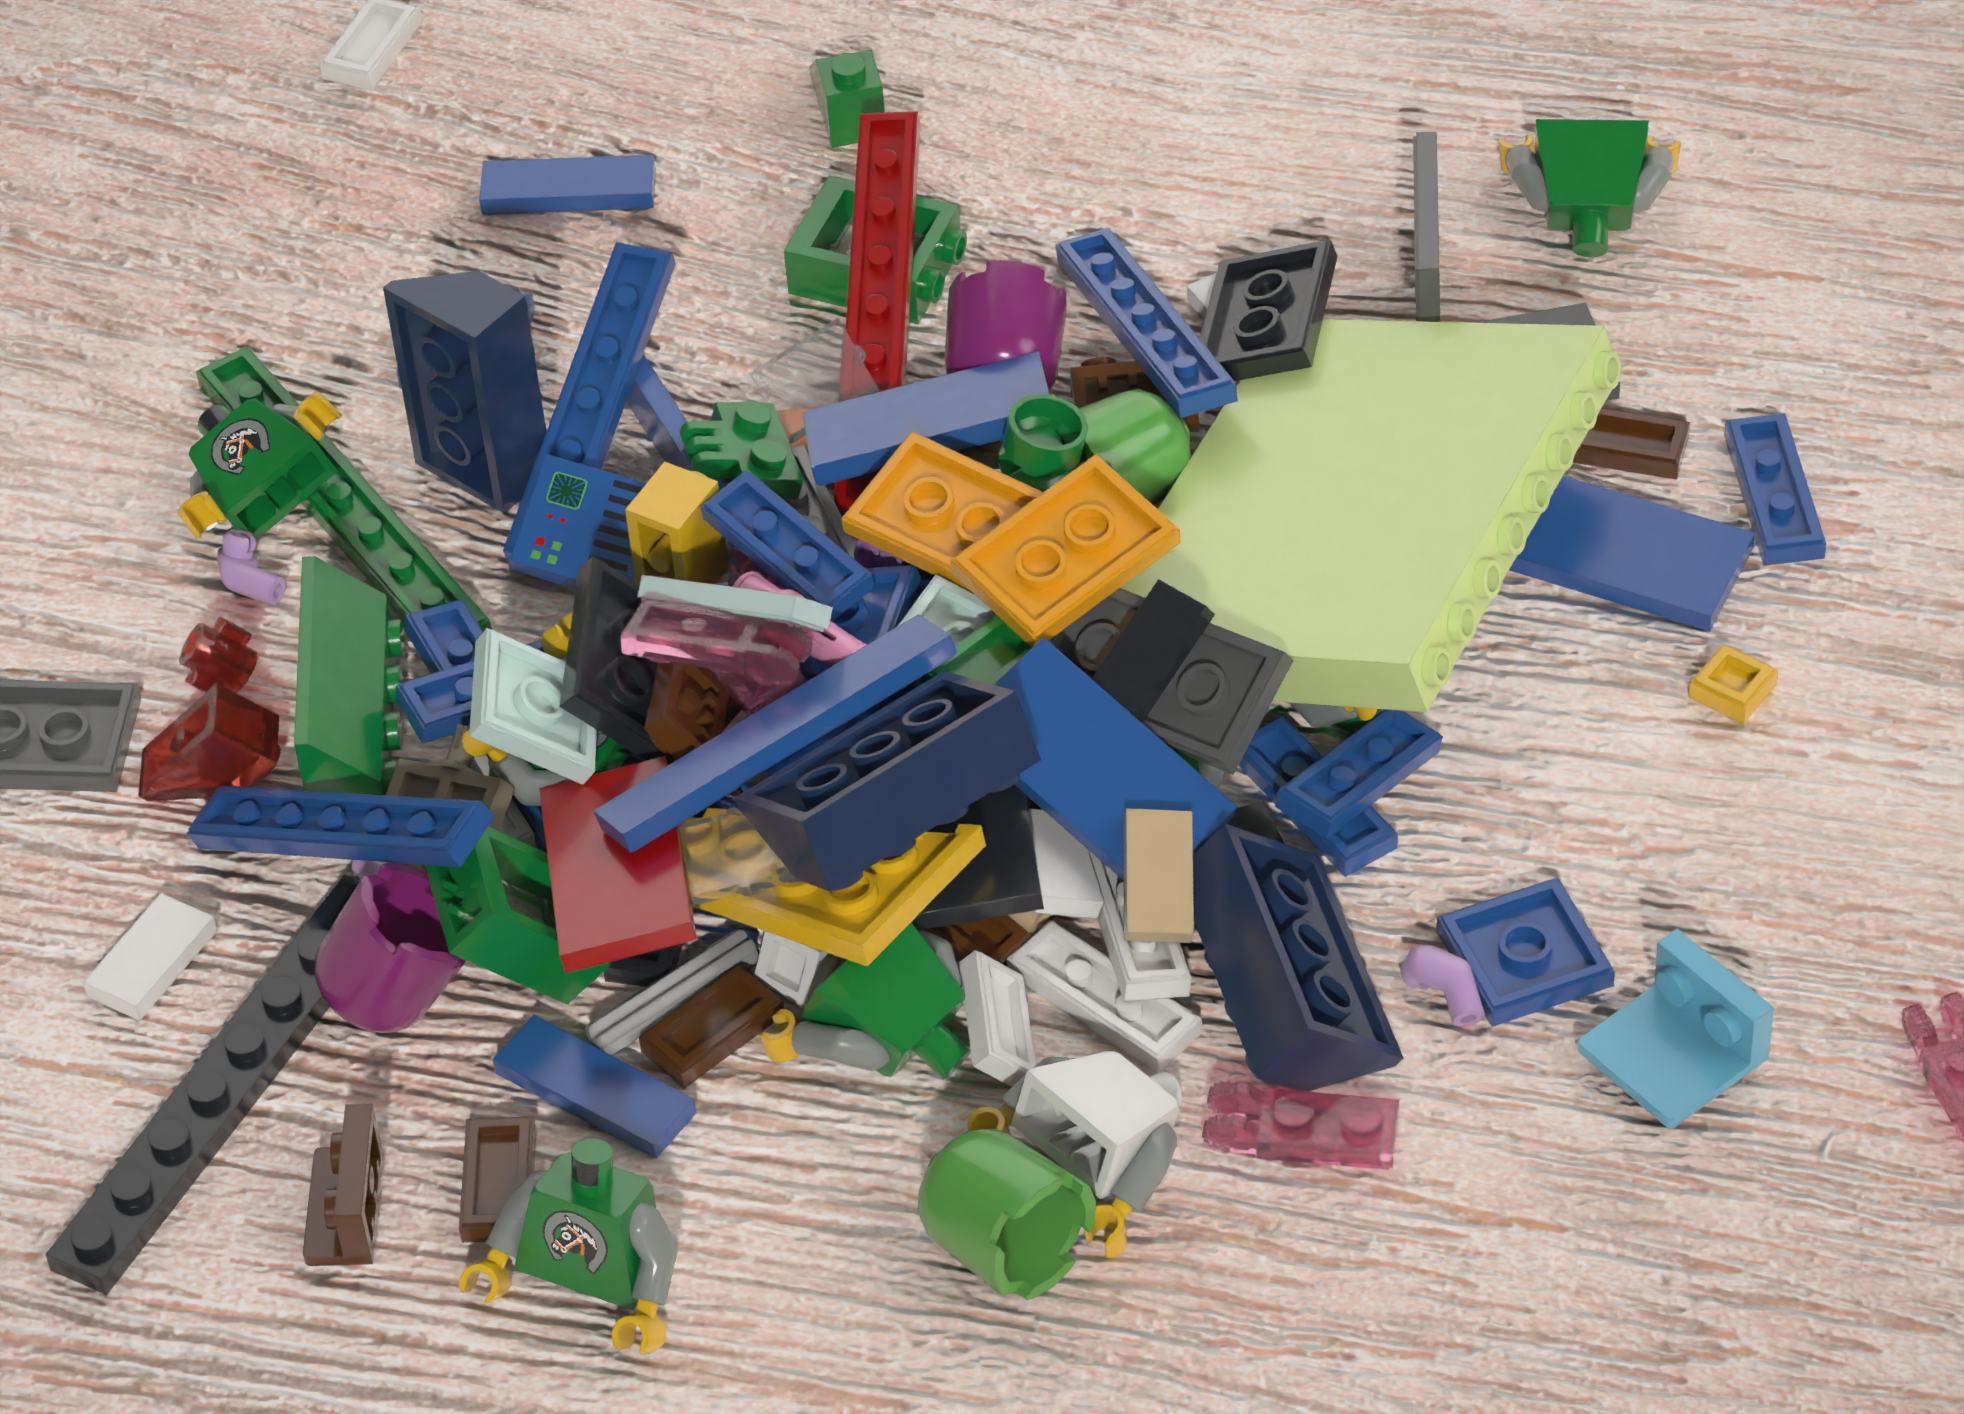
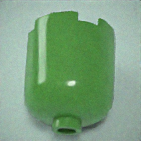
(1138, 440)
(1004, 1211)

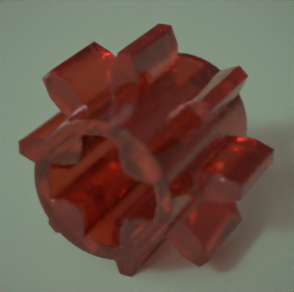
(218, 656)

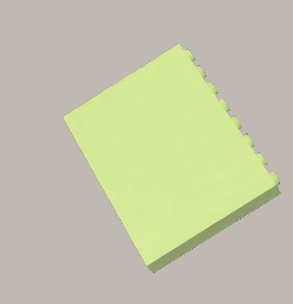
(1381, 497)

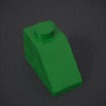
(844, 90)

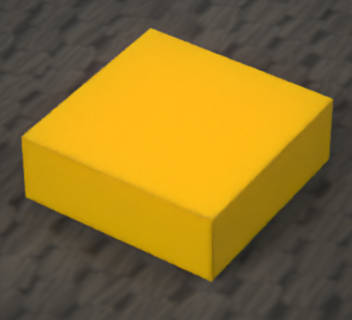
(1733, 683)

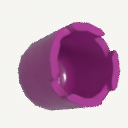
(1003, 317)
(386, 952)

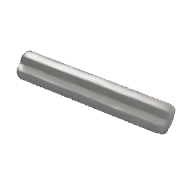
(662, 997)

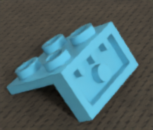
(1682, 1035)

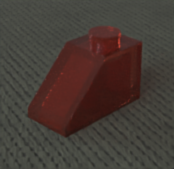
(209, 746)

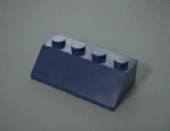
(468, 381)
(891, 779)
(1287, 963)

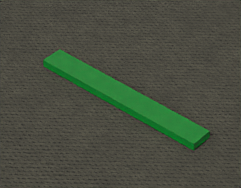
(348, 504)

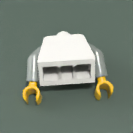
(1100, 1125)

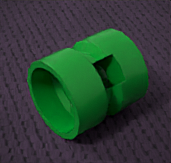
(1042, 440)

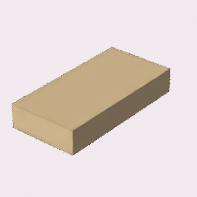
(1158, 876)

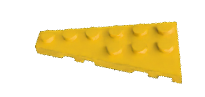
(865, 916)

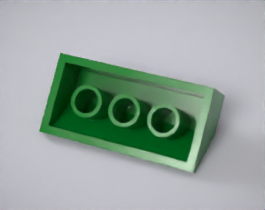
(346, 683)

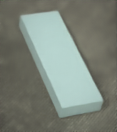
(742, 601)

